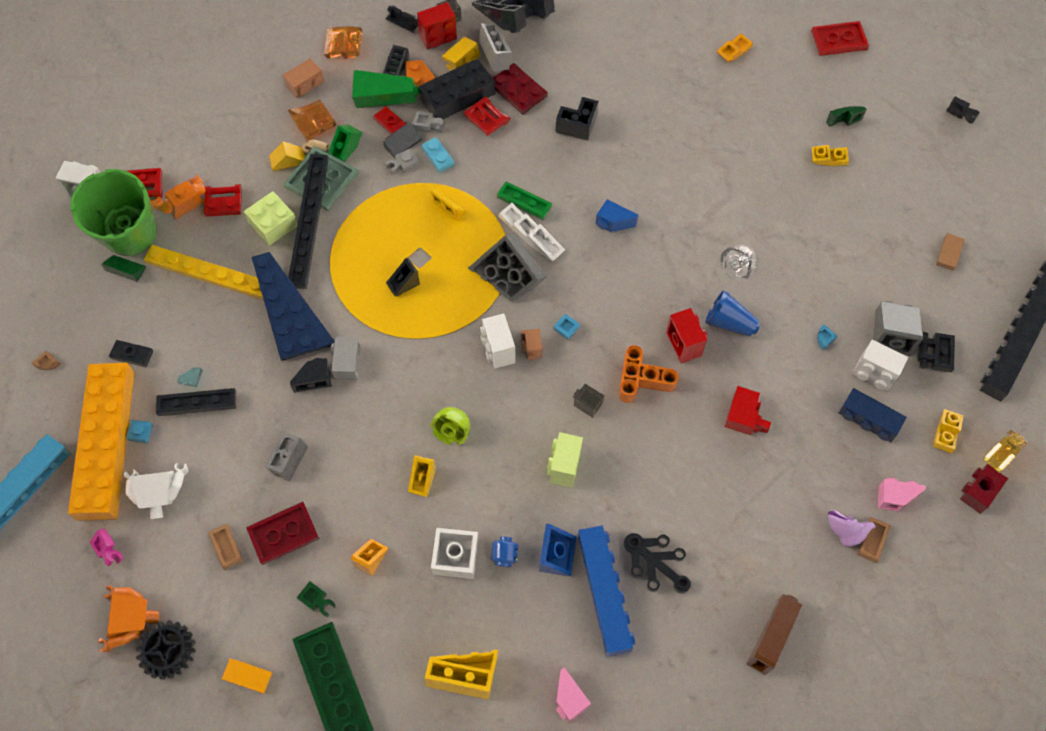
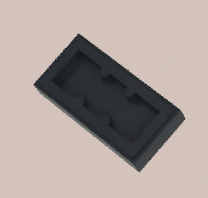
(131, 353)

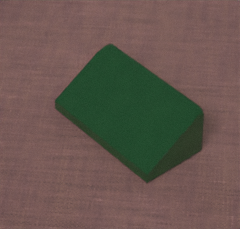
(123, 267)

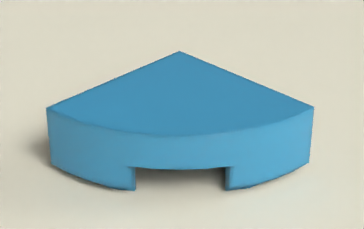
(825, 337)

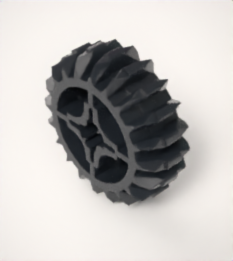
(160, 634)

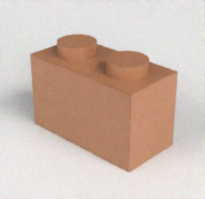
(303, 78)

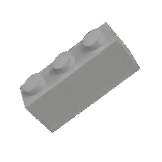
(495, 46)

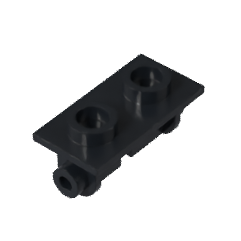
(402, 19)

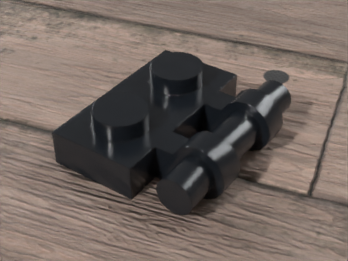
(943, 352)

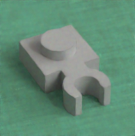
(404, 161)

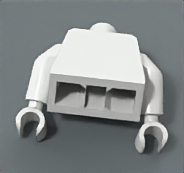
(154, 489)

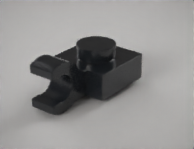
(961, 108)

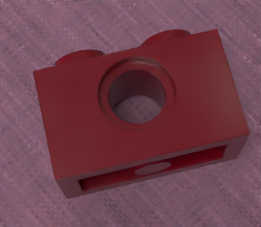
(990, 480)

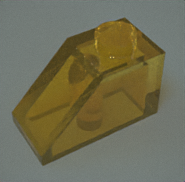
(1005, 450)

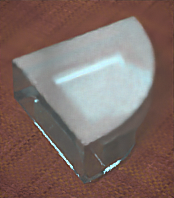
(191, 377)

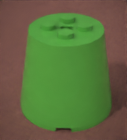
(115, 211)

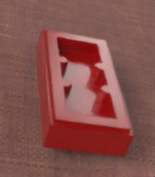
(388, 120)

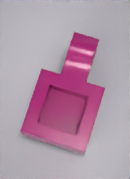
(103, 545)

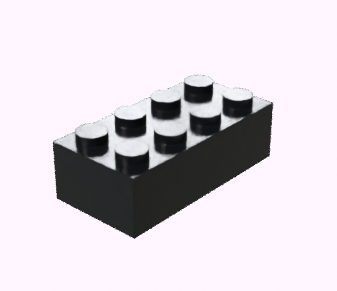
(457, 89)

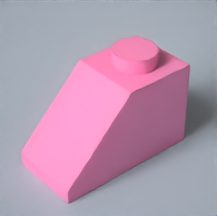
(570, 698)

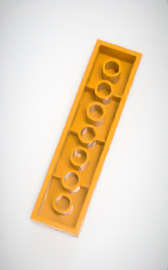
(102, 442)

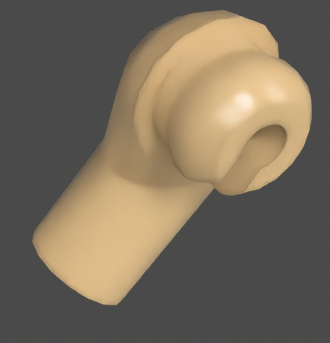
(307, 147)

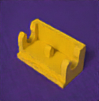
(461, 53)

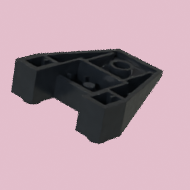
(512, 14)

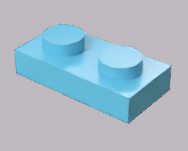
(437, 154)

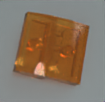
(343, 41)

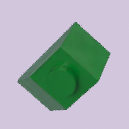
(344, 142)

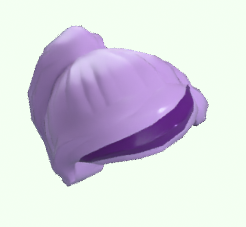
(849, 530)

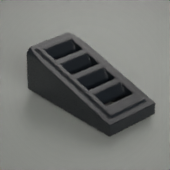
(399, 53)

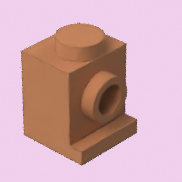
(531, 343)

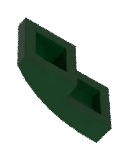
(847, 114)

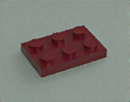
(519, 89)
(282, 533)

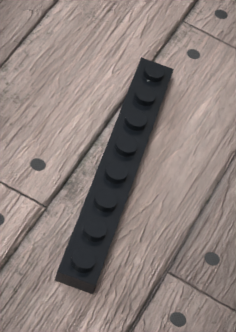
(308, 220)

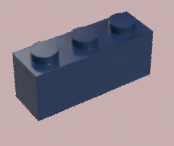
(872, 415)

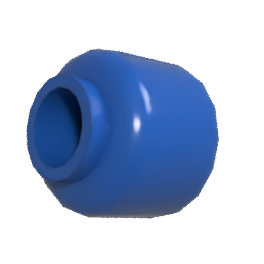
(504, 552)

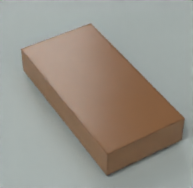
(950, 251)
(874, 542)
(225, 546)

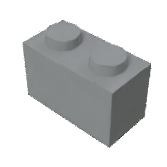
(345, 358)

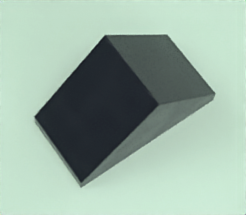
(403, 278)

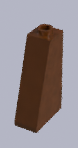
(774, 634)

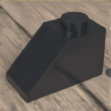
(312, 376)

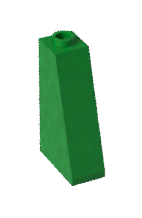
(382, 89)

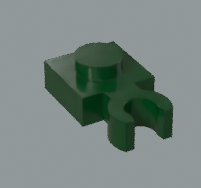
(314, 597)

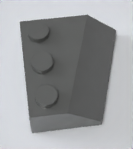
(509, 267)

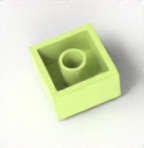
(271, 218)
(564, 459)

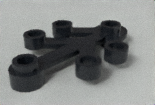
(655, 559)

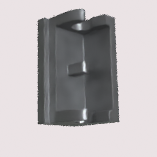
(286, 456)

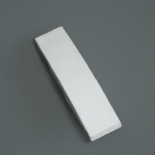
(531, 233)

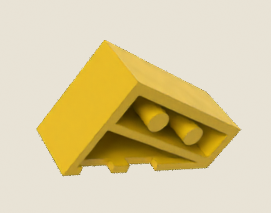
(463, 674)

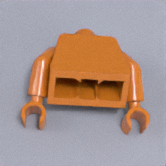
(181, 198)
(126, 617)

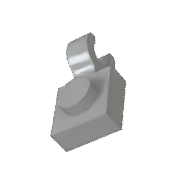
(425, 121)

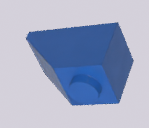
(615, 217)

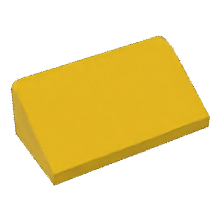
(447, 204)

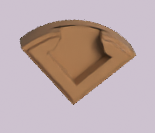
(45, 362)

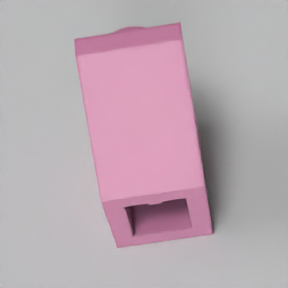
(895, 494)

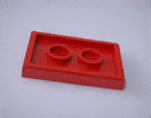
(840, 38)

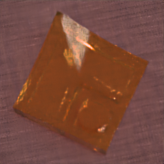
(312, 119)

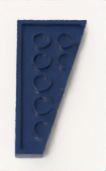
(291, 318)

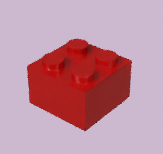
(437, 25)
(686, 335)

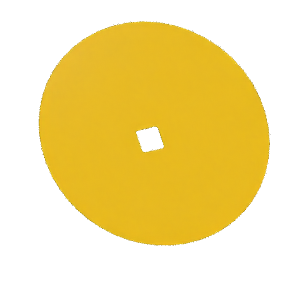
(392, 228)

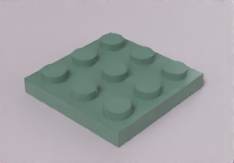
(337, 179)

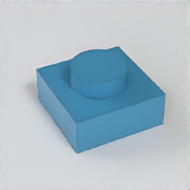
(566, 327)
(139, 431)

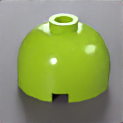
(451, 425)

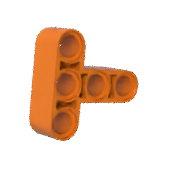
(640, 379)

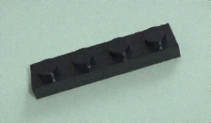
(196, 402)

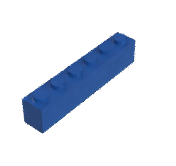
(605, 591)

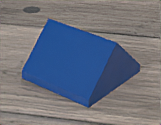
(557, 551)

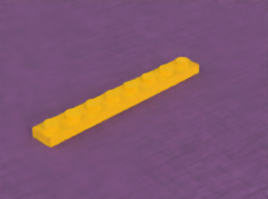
(204, 271)

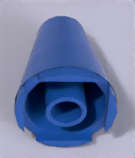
(732, 316)

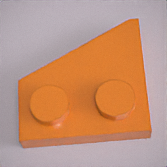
(419, 72)

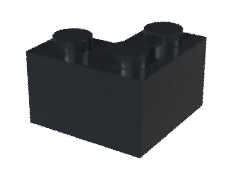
(577, 122)

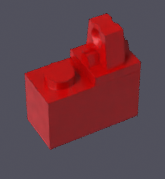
(744, 413)

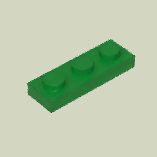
(524, 200)

